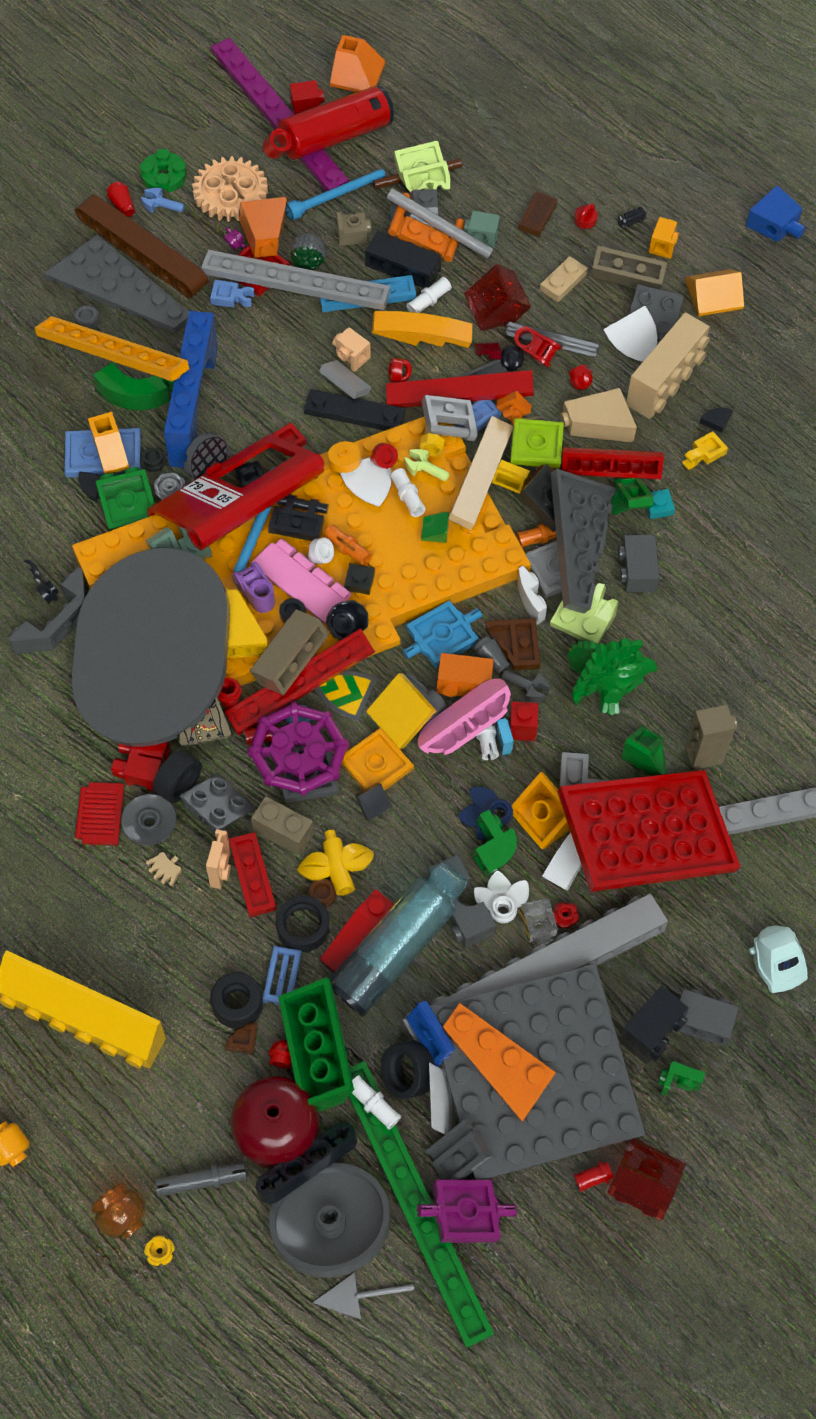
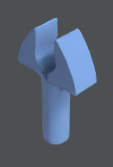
(157, 200)

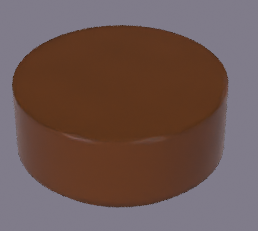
(323, 891)

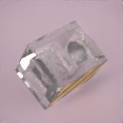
(539, 913)

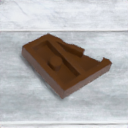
(517, 641)

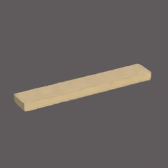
(481, 473)

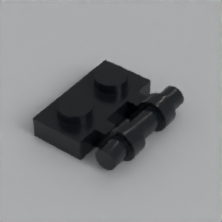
(298, 523)

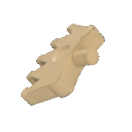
(165, 868)

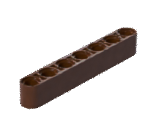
(141, 246)

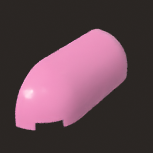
(465, 718)

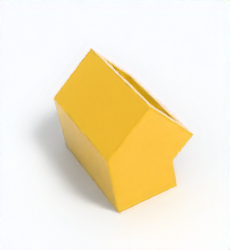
(511, 476)

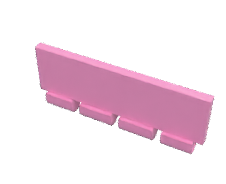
(295, 579)

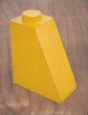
(245, 634)

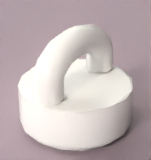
(321, 551)

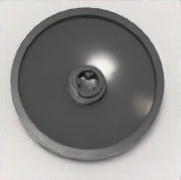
(331, 1222)

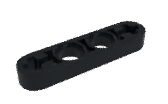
(309, 1165)

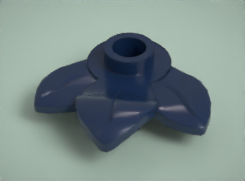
(483, 800)

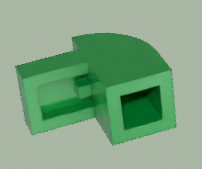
(500, 845)

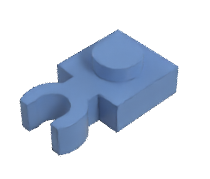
(228, 293)

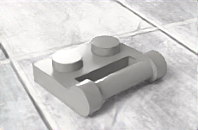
(449, 411)

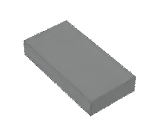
(345, 379)

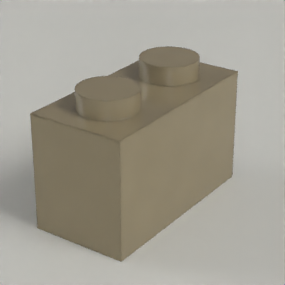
(282, 826)

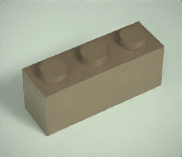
(627, 268)
(289, 652)
(710, 736)

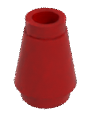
(120, 198)
(230, 693)

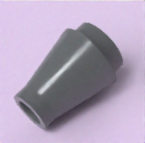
(490, 649)

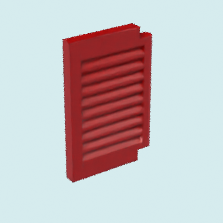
(100, 813)

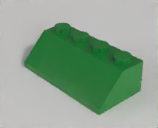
(317, 1044)

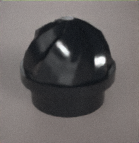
(512, 358)

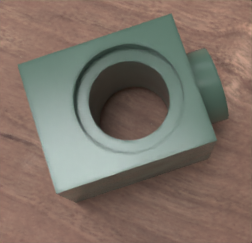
(483, 227)

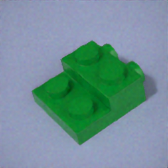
(124, 497)

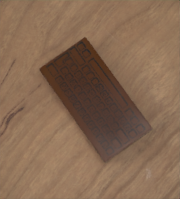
(537, 214)

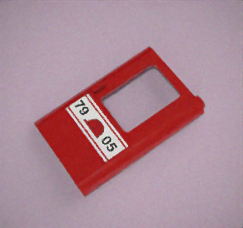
(215, 508)

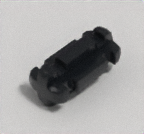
(631, 217)

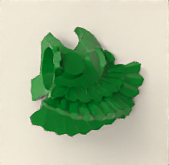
(608, 670)

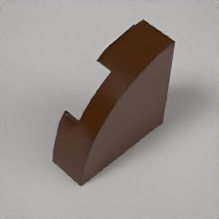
(243, 1039)

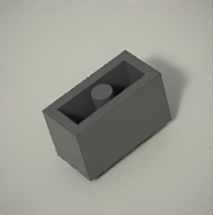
(639, 563)
(708, 1017)

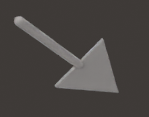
(345, 1297)

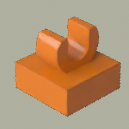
(514, 406)

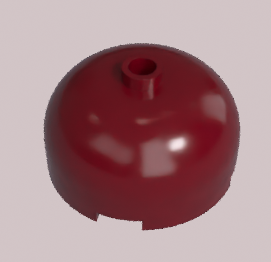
(278, 1138)

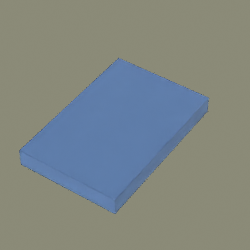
(83, 456)

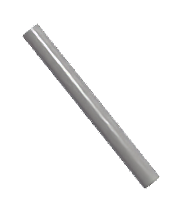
(439, 223)

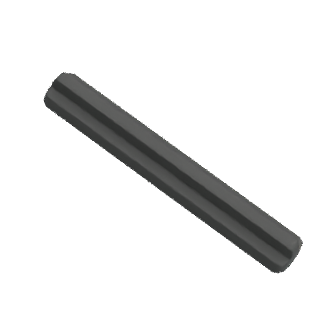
(566, 342)

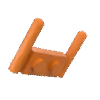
(423, 235)

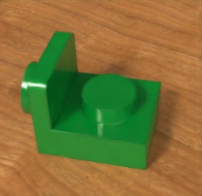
(685, 1077)

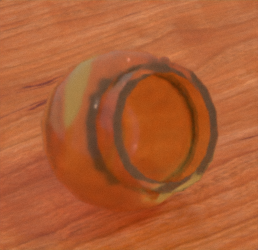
(119, 1212)

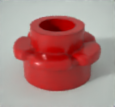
(570, 920)

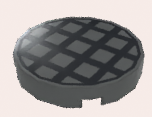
(205, 452)

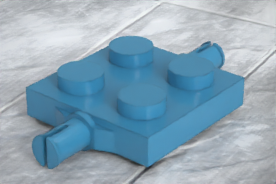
(442, 632)

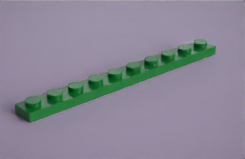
(410, 1192)

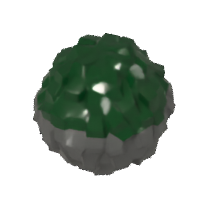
(307, 251)

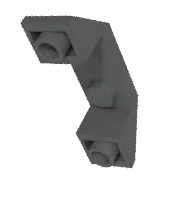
(30, 639)

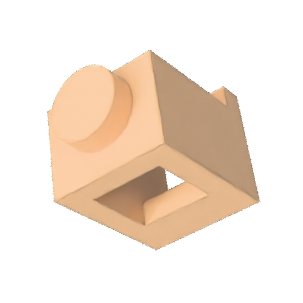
(352, 348)

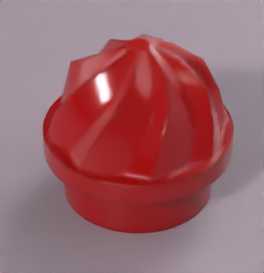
(581, 377)
(280, 1055)

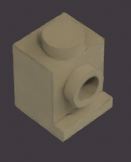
(352, 228)

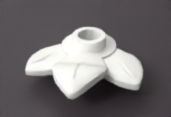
(502, 894)

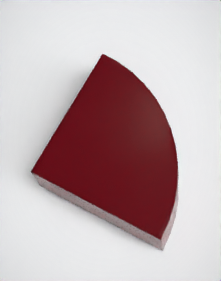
(490, 349)

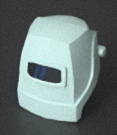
(779, 958)

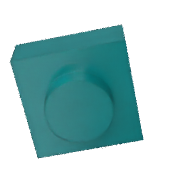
(662, 505)

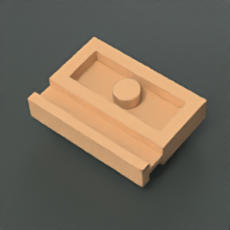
(217, 862)

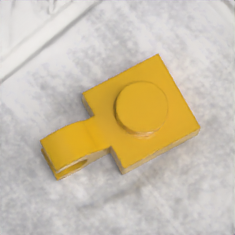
(707, 449)

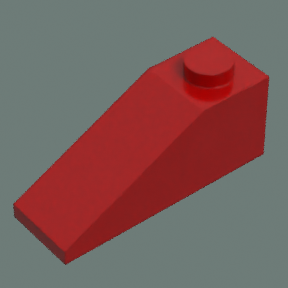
(356, 929)

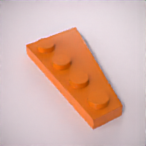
(503, 1063)

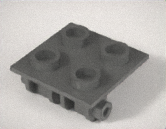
(661, 305)
(216, 803)

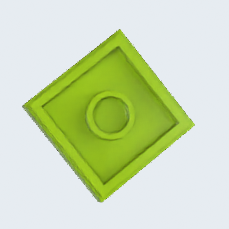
(537, 443)

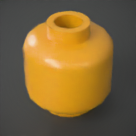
(12, 1144)

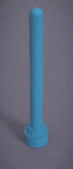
(295, 208)
(251, 540)

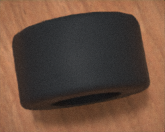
(231, 983)

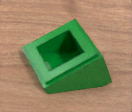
(435, 527)

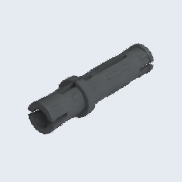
(200, 1179)

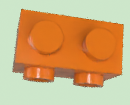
(462, 674)

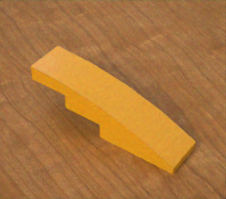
(417, 327)

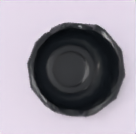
(346, 618)

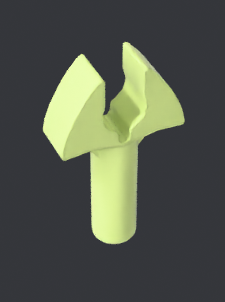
(423, 464)

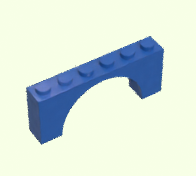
(200, 351)

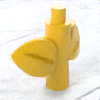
(336, 863)

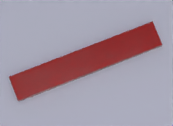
(464, 387)
(316, 673)

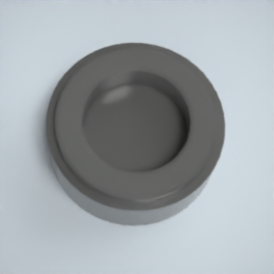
(87, 316)

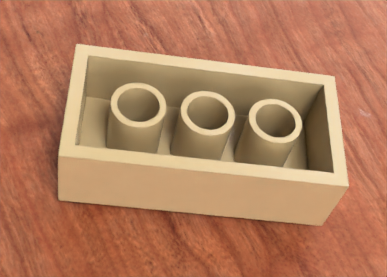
(668, 366)

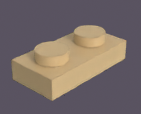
(563, 279)

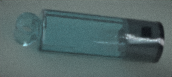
(397, 939)

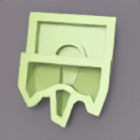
(422, 167)
(590, 624)

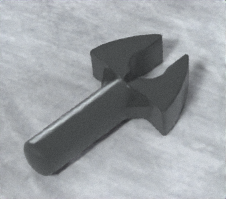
(529, 685)

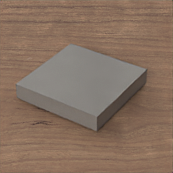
(546, 568)

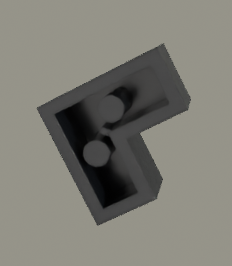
(649, 1028)

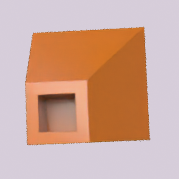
(356, 65)

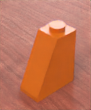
(263, 224)

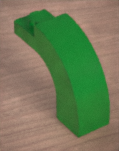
(131, 392)

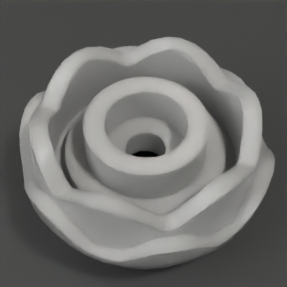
(165, 481)

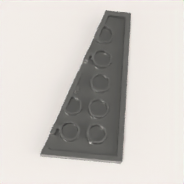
(116, 282)
(581, 532)

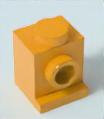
(664, 238)

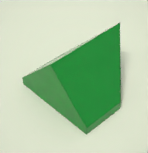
(645, 751)

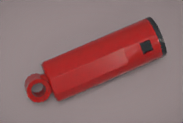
(330, 124)

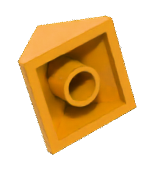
(716, 291)
(541, 812)

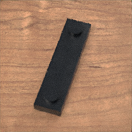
(353, 411)

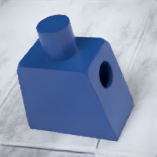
(776, 216)

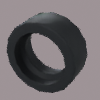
(177, 776)
(302, 903)
(392, 1071)

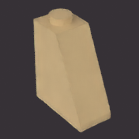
(599, 417)

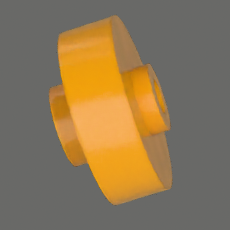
(344, 457)

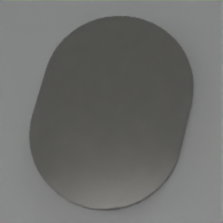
(151, 647)

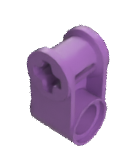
(253, 584)

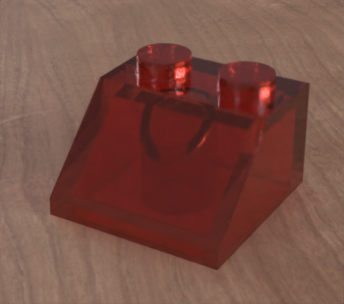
(497, 298)
(646, 1179)

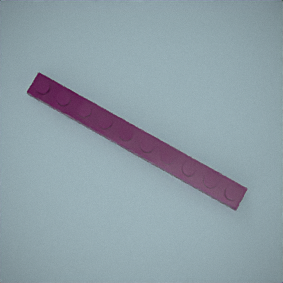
(273, 108)

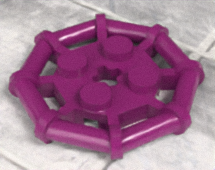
(298, 734)

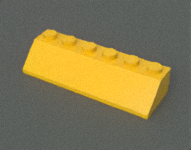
(80, 1011)

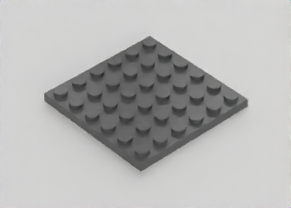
(569, 1030)

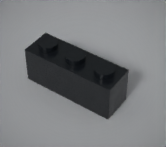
(402, 259)

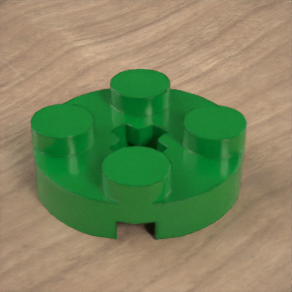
(161, 161)

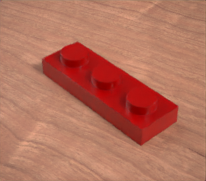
(252, 874)

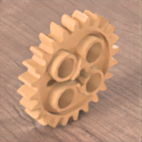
(226, 185)

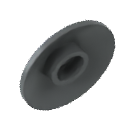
(145, 809)

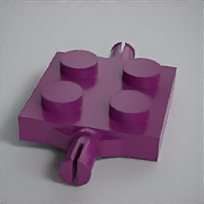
(466, 1211)

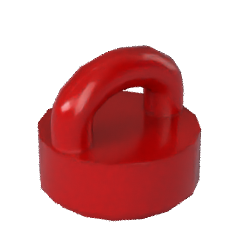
(586, 216)
(395, 370)
(384, 455)

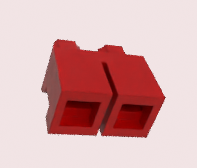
(141, 764)

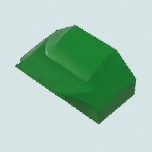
(630, 494)

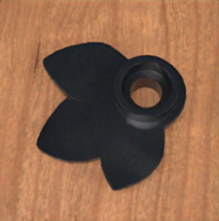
(46, 590)

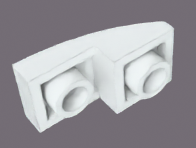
(528, 591)
(564, 865)

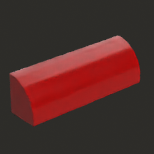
(612, 463)

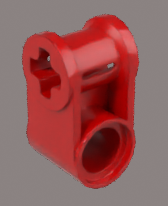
(538, 346)

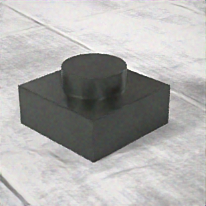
(359, 579)

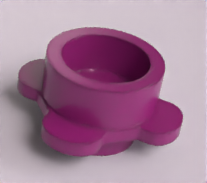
(234, 239)

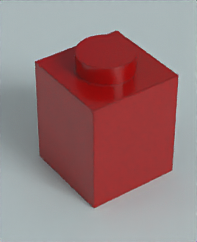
(305, 96)
(524, 721)

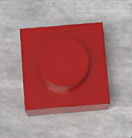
(290, 434)

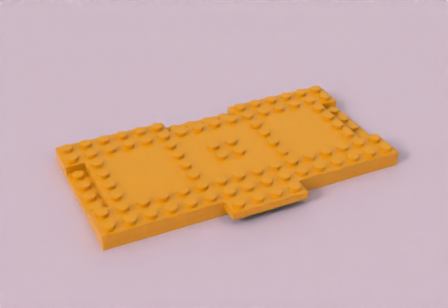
(409, 572)

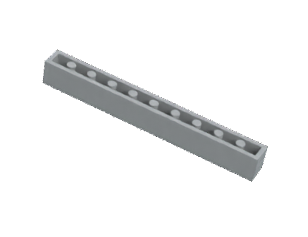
(589, 945)

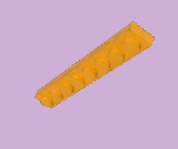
(112, 348)

